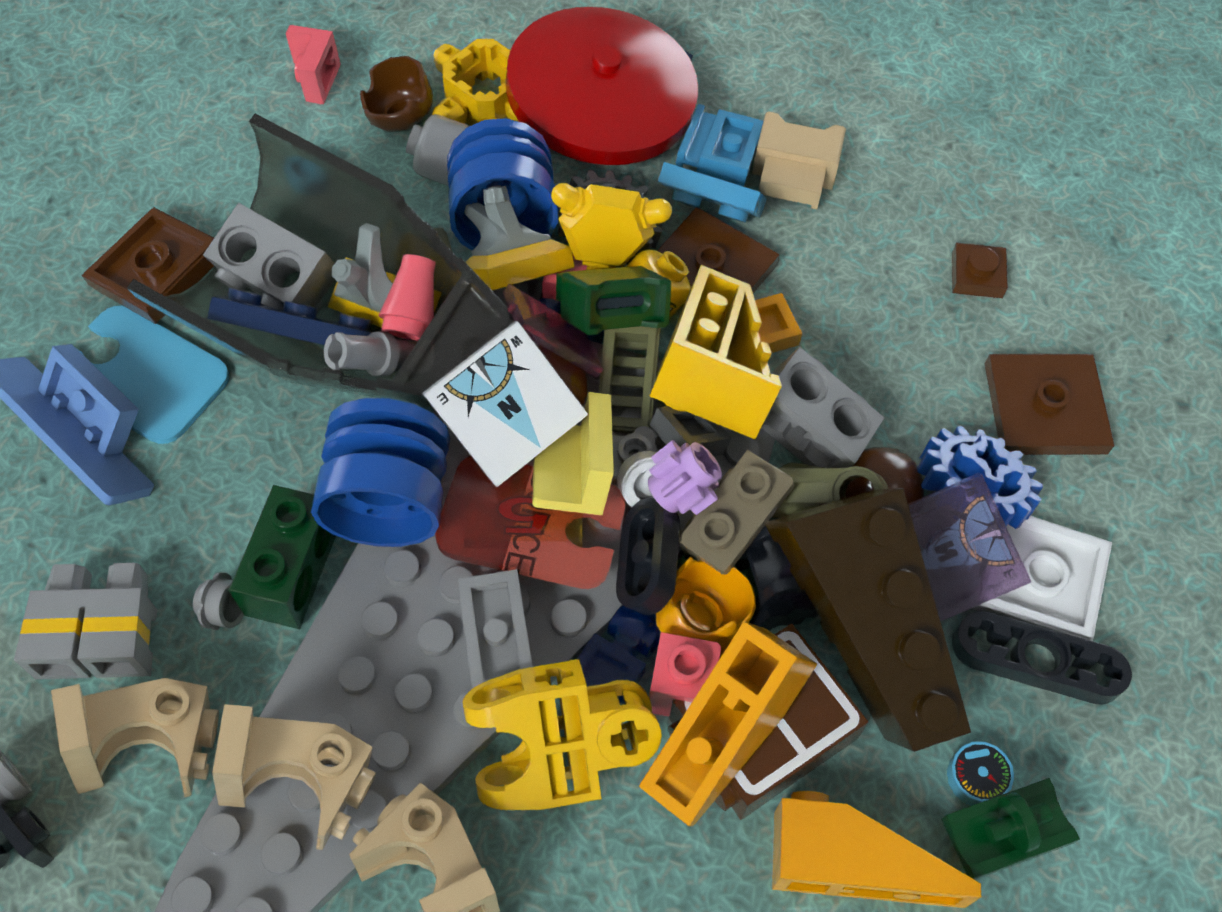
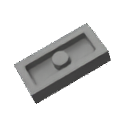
(494, 625)

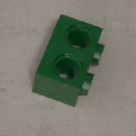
(282, 560)

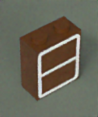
(810, 733)

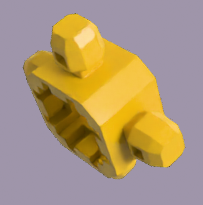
(459, 68)

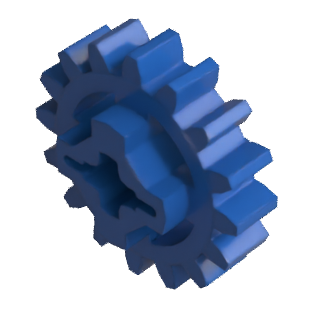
(961, 455)

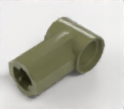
(822, 486)

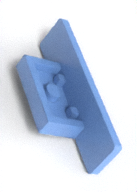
(78, 419)

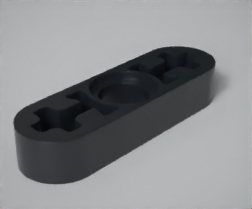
(1079, 685)

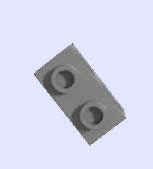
(275, 258)
(819, 414)

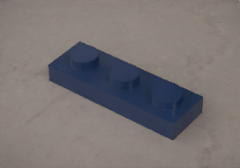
(294, 321)

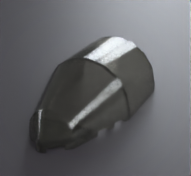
(326, 206)

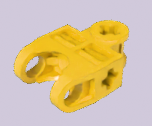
(592, 728)

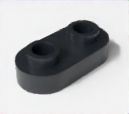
(648, 557)

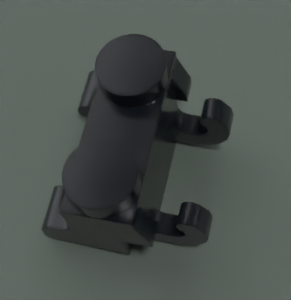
(779, 595)

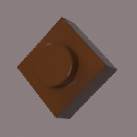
(979, 270)

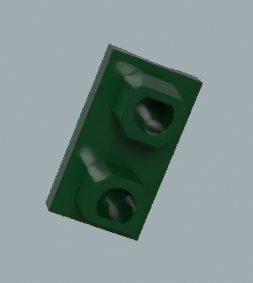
(1009, 829)

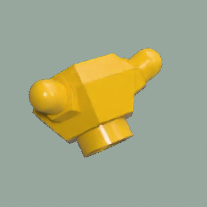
(607, 223)

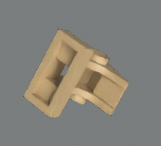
(154, 712)
(268, 748)
(428, 826)

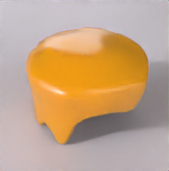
(707, 604)

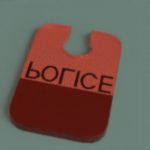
(508, 533)

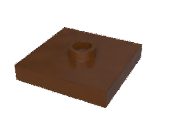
(714, 244)
(156, 253)
(1049, 404)

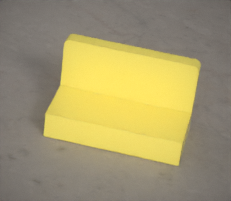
(579, 465)

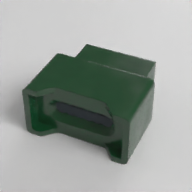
(613, 298)

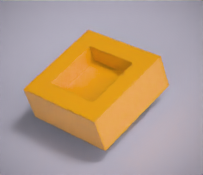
(778, 323)

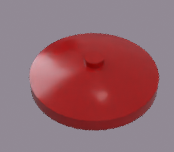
(601, 85)

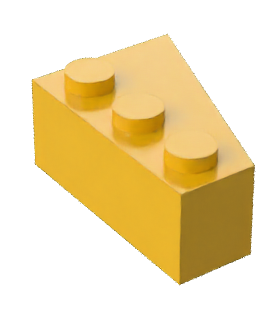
(717, 358)

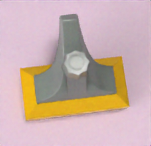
(507, 248)
(363, 281)

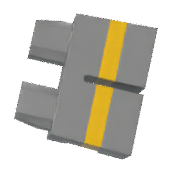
(86, 630)

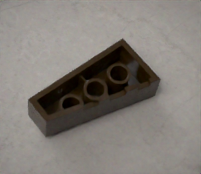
(879, 611)

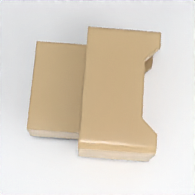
(797, 159)

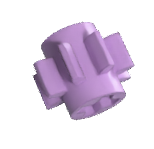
(684, 477)

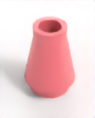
(410, 299)

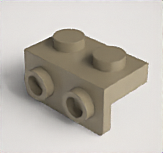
(745, 501)

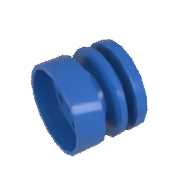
(502, 155)
(381, 473)

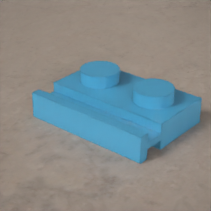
(720, 144)
(693, 187)

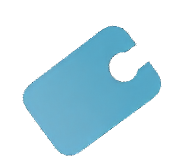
(159, 373)

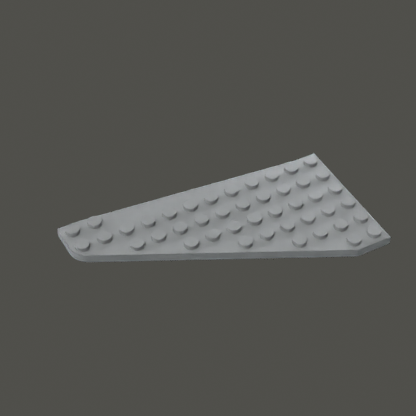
(394, 673)

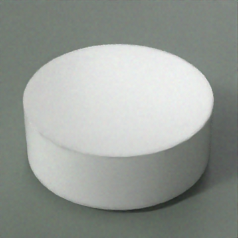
(634, 476)

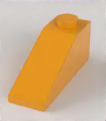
(727, 721)
(847, 854)

